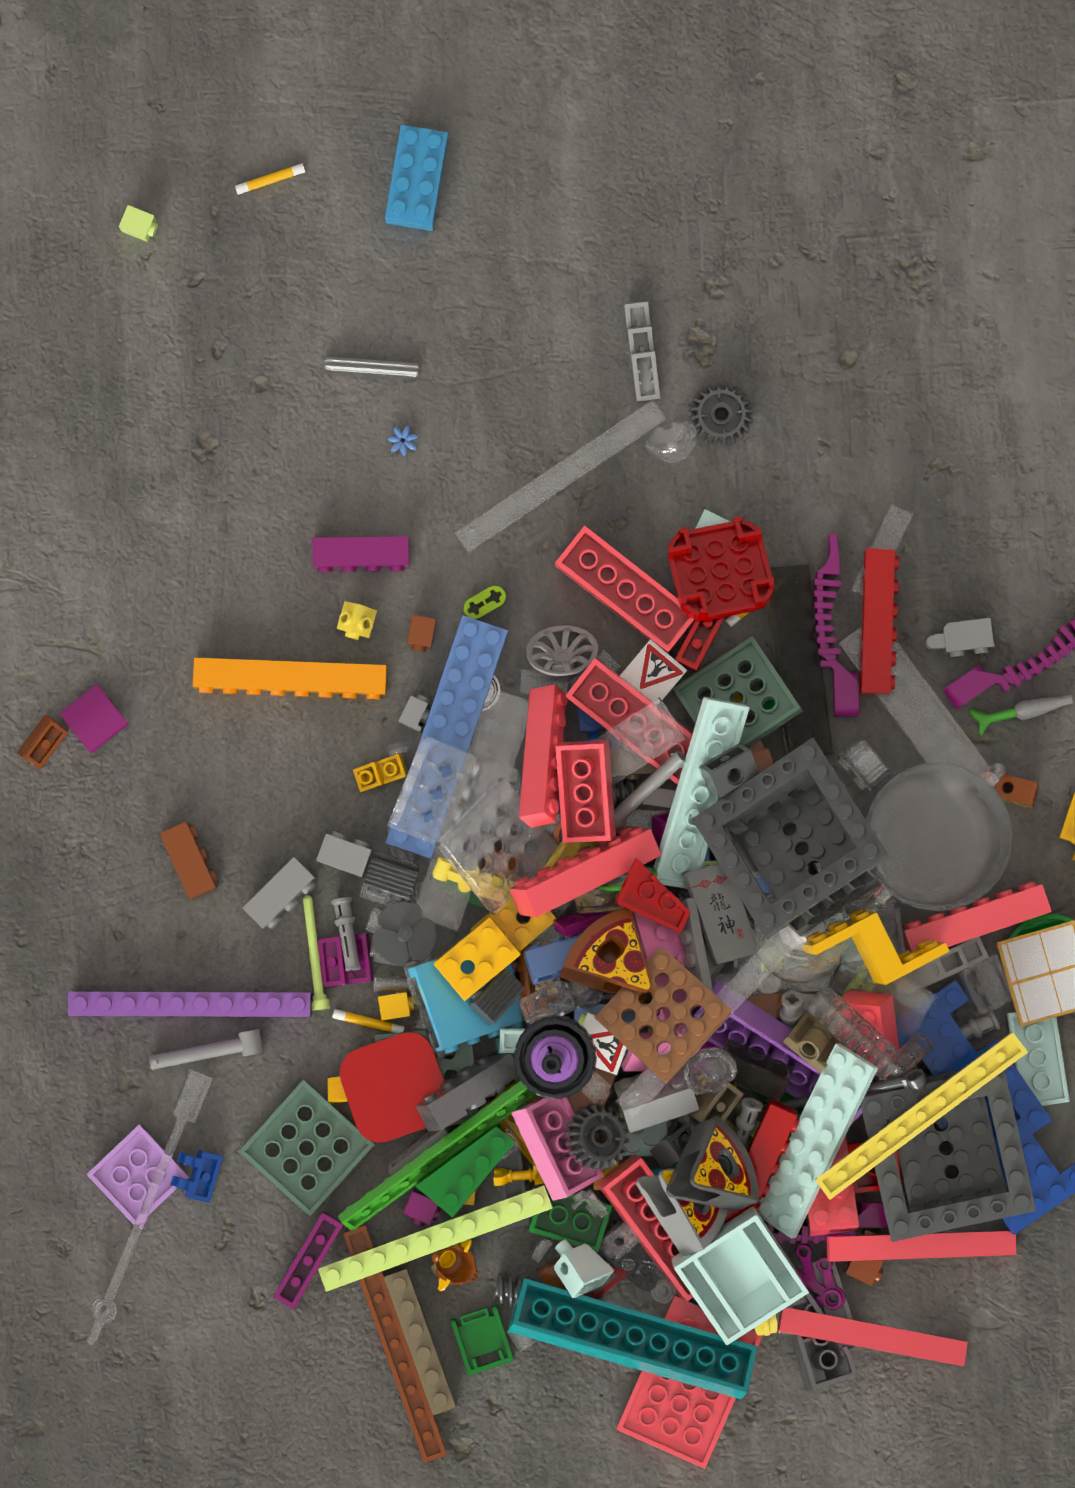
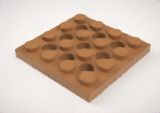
(664, 1031)

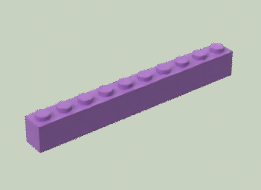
(190, 1004)

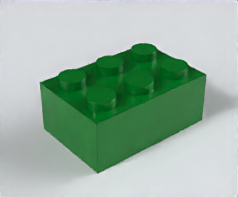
(575, 1225)

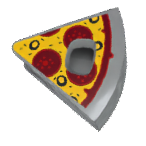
(686, 1223)

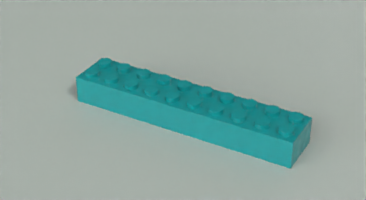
(632, 1339)

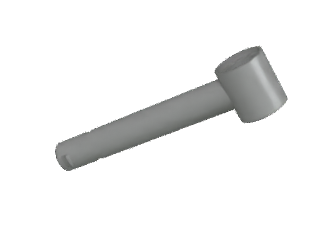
(649, 786)
(247, 1043)

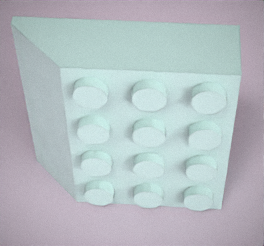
(740, 1276)

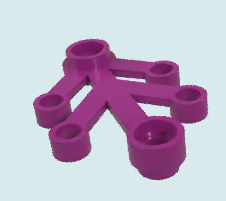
(811, 1283)

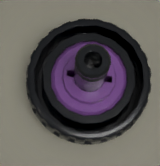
(555, 1057)

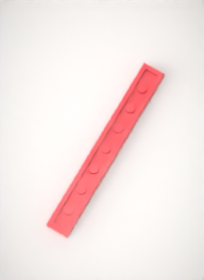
(925, 1246)
(872, 1336)

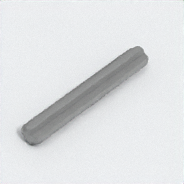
(372, 366)

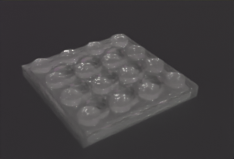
(483, 846)

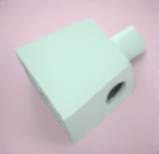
(581, 1268)

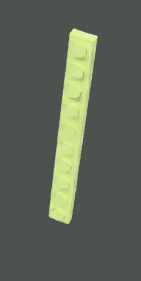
(435, 1238)

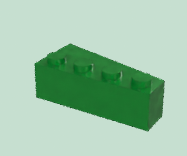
(461, 1176)

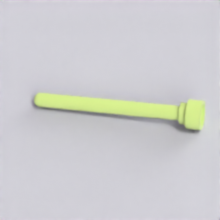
(319, 999)

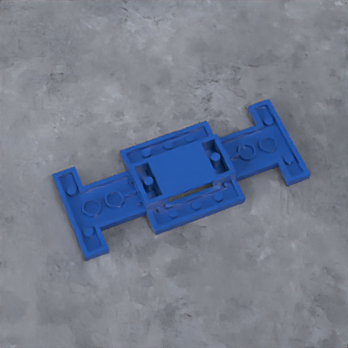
(954, 1052)

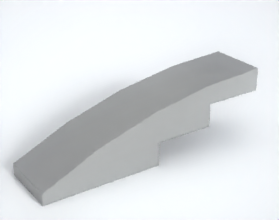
(642, 350)

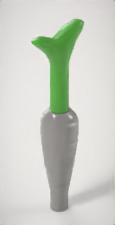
(1022, 710)

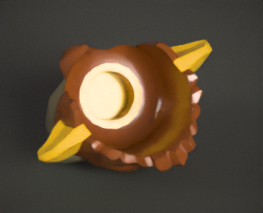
(454, 1265)

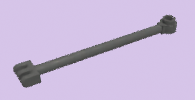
(914, 1080)

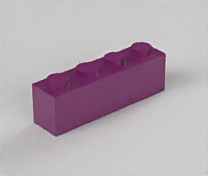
(360, 553)
(308, 1260)

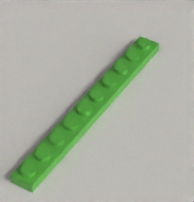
(436, 1156)

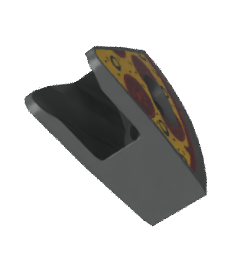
(714, 1169)

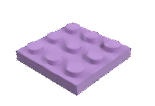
(129, 1170)

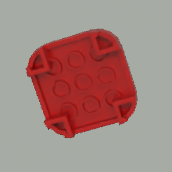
(720, 570)
(387, 1083)

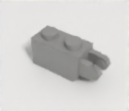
(962, 637)

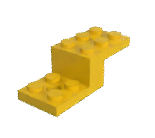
(491, 947)

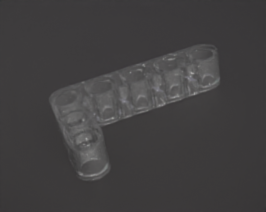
(864, 1039)

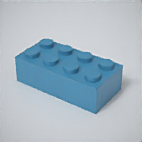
(416, 177)

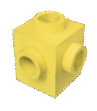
(356, 620)

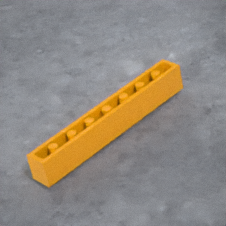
(290, 677)

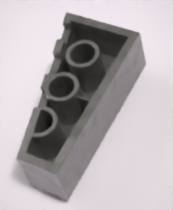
(467, 1090)

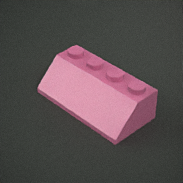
(543, 1130)

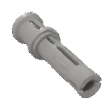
(345, 922)
(790, 1011)
(980, 1026)
(746, 1120)

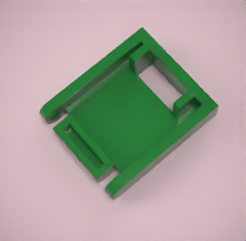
(480, 1336)

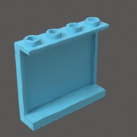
(451, 1016)

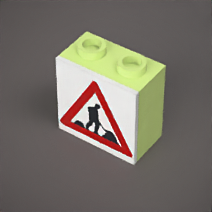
(653, 672)
(608, 1048)

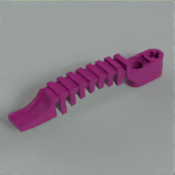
(978, 680)
(844, 682)
(870, 1216)

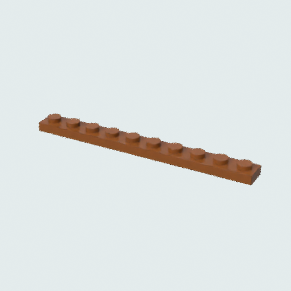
(398, 1353)

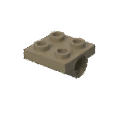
(811, 1041)

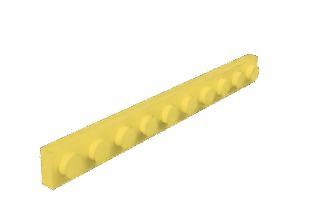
(921, 1115)

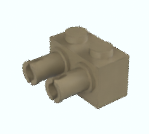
(719, 1105)

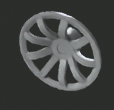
(563, 657)

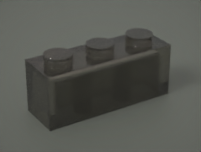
(759, 1070)

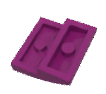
(94, 718)
(333, 963)

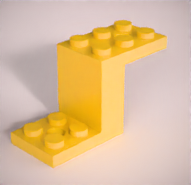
(875, 946)

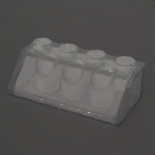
(910, 999)

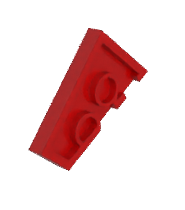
(651, 899)

